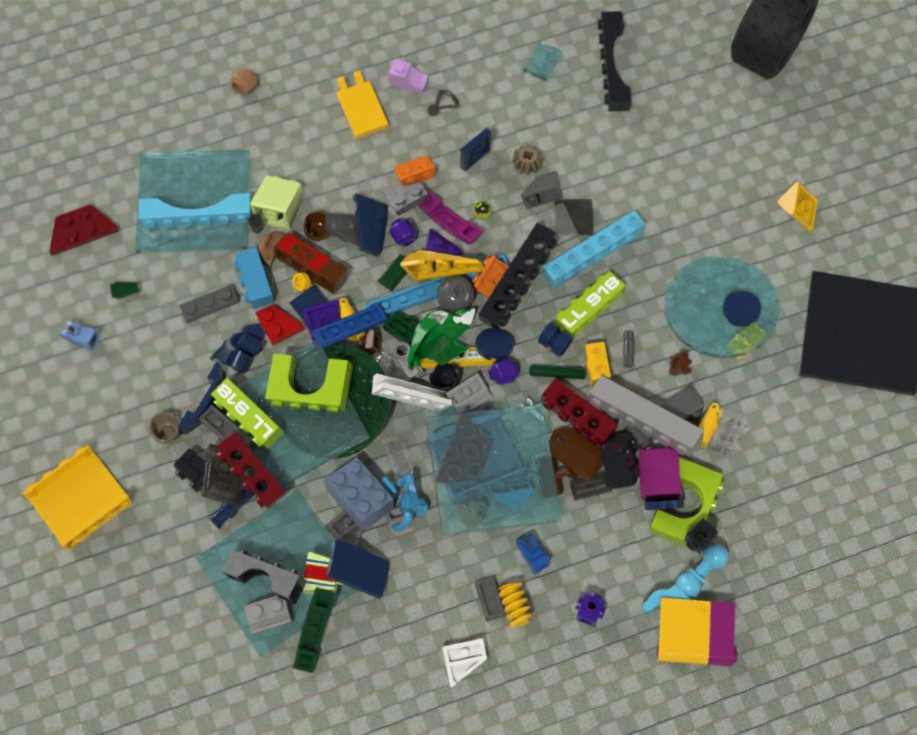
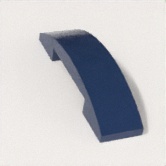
(190, 420)

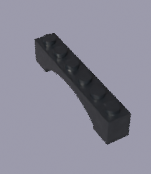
(618, 94)

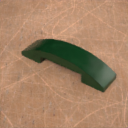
(313, 630)

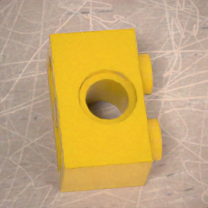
(596, 362)

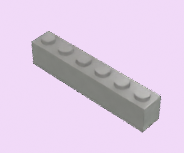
(646, 416)

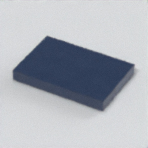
(357, 568)

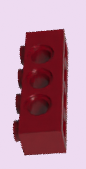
(559, 391)
(234, 444)

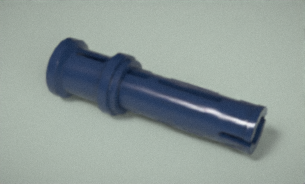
(228, 511)

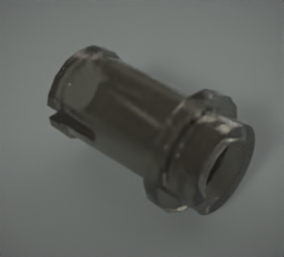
(256, 222)

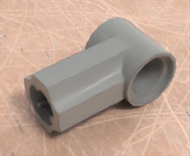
(402, 360)

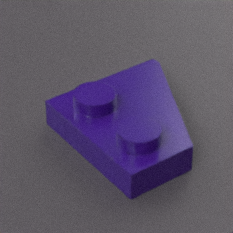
(439, 244)

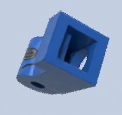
(533, 554)

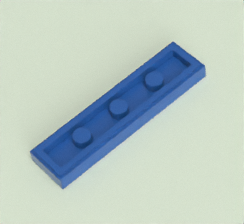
(350, 326)

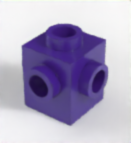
(588, 615)

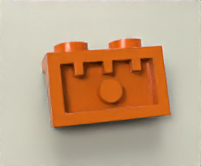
(415, 170)
(488, 279)

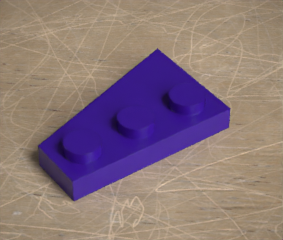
(320, 316)

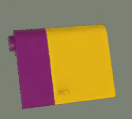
(697, 632)

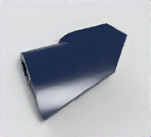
(241, 347)

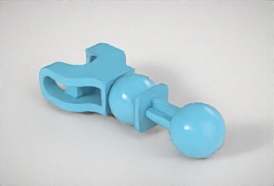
(690, 584)

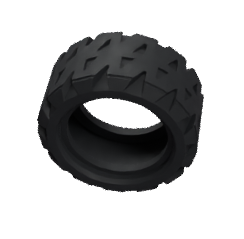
(771, 34)

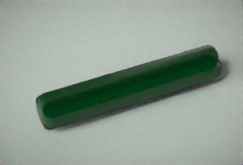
(557, 372)

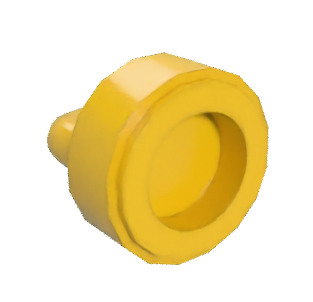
(302, 281)

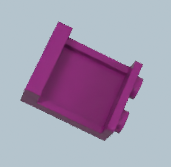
(660, 474)

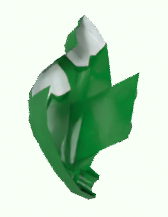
(437, 336)

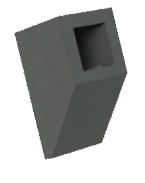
(542, 191)

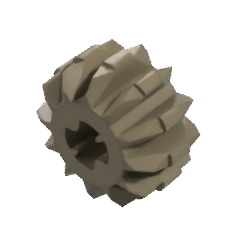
(527, 159)

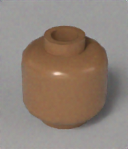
(243, 81)

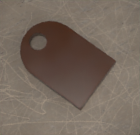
(576, 453)

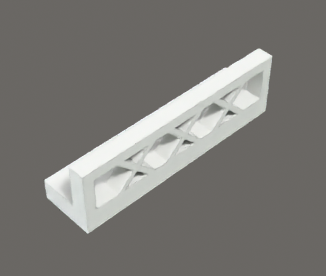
(410, 393)

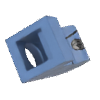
(80, 335)

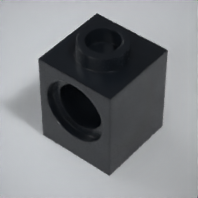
(704, 529)

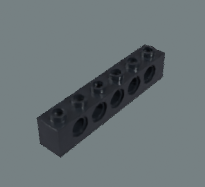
(538, 235)

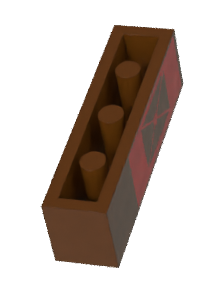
(307, 259)

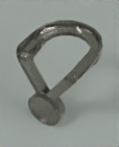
(433, 109)

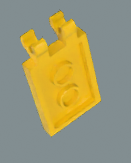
(361, 106)

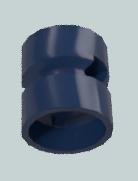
(555, 339)

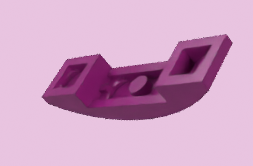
(449, 221)

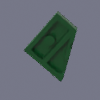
(401, 327)

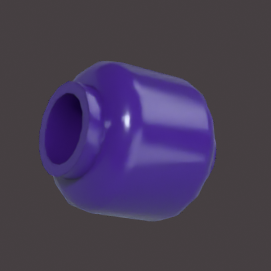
(403, 232)
(503, 372)

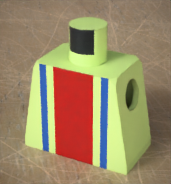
(315, 575)

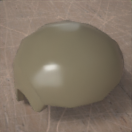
(164, 427)

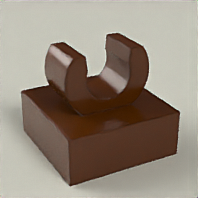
(371, 342)
(679, 364)

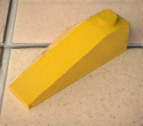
(431, 265)

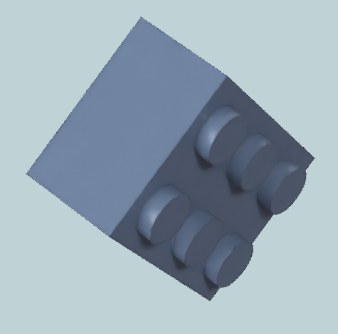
(359, 494)

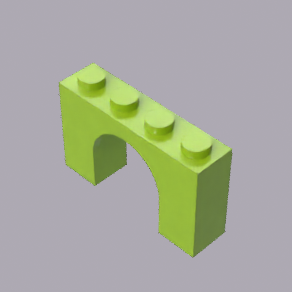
(330, 396)
(705, 484)

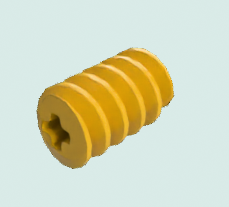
(514, 604)

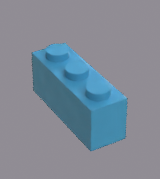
(253, 278)

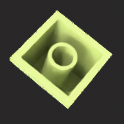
(277, 201)

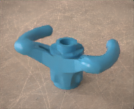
(409, 502)

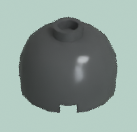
(455, 293)

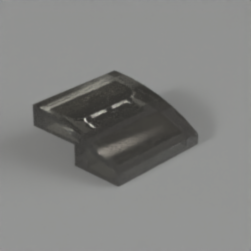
(580, 213)

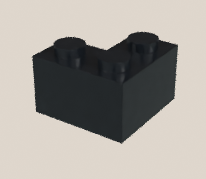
(619, 461)

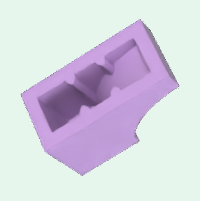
(406, 77)

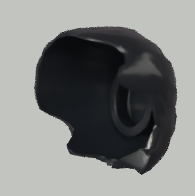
(445, 377)

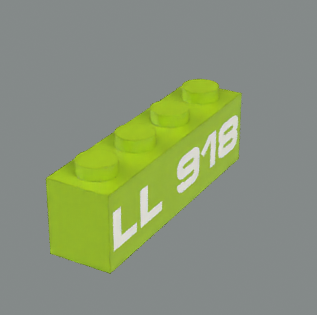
(590, 305)
(243, 409)

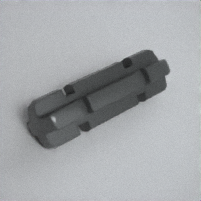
(628, 349)

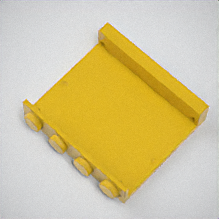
(77, 497)

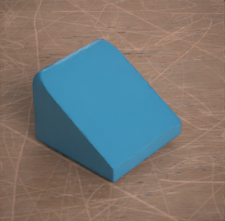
(388, 486)

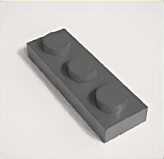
(209, 303)
(222, 426)

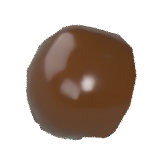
(315, 226)

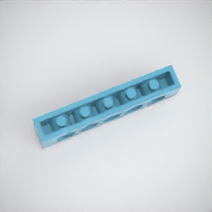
(593, 250)

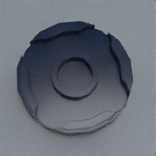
(741, 308)
(494, 344)
(664, 504)

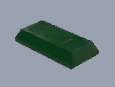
(393, 274)

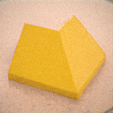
(800, 205)

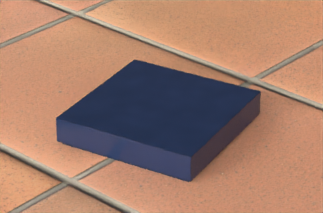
(475, 149)

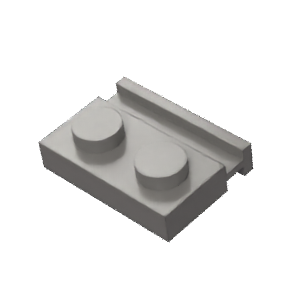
(468, 394)
(267, 614)

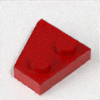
(278, 324)

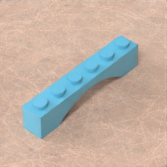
(156, 213)

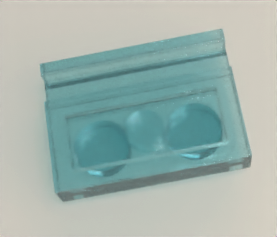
(542, 61)

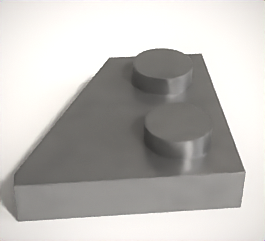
(405, 196)
(343, 227)
(344, 529)

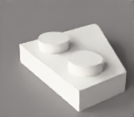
(463, 659)

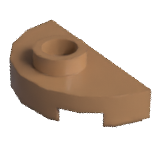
(266, 247)

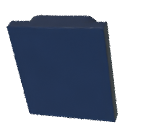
(307, 299)

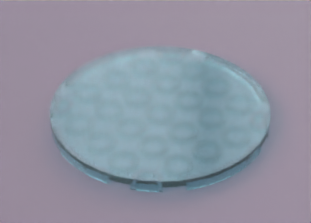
(696, 304)

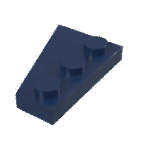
(371, 223)

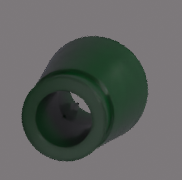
(123, 289)

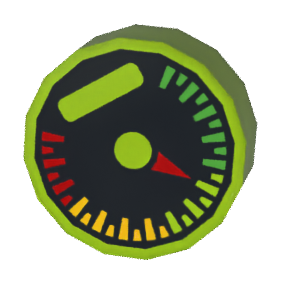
(482, 210)

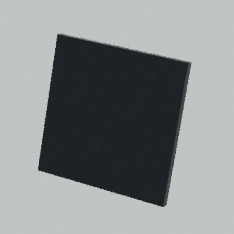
(861, 333)

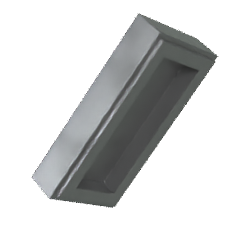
(489, 599)

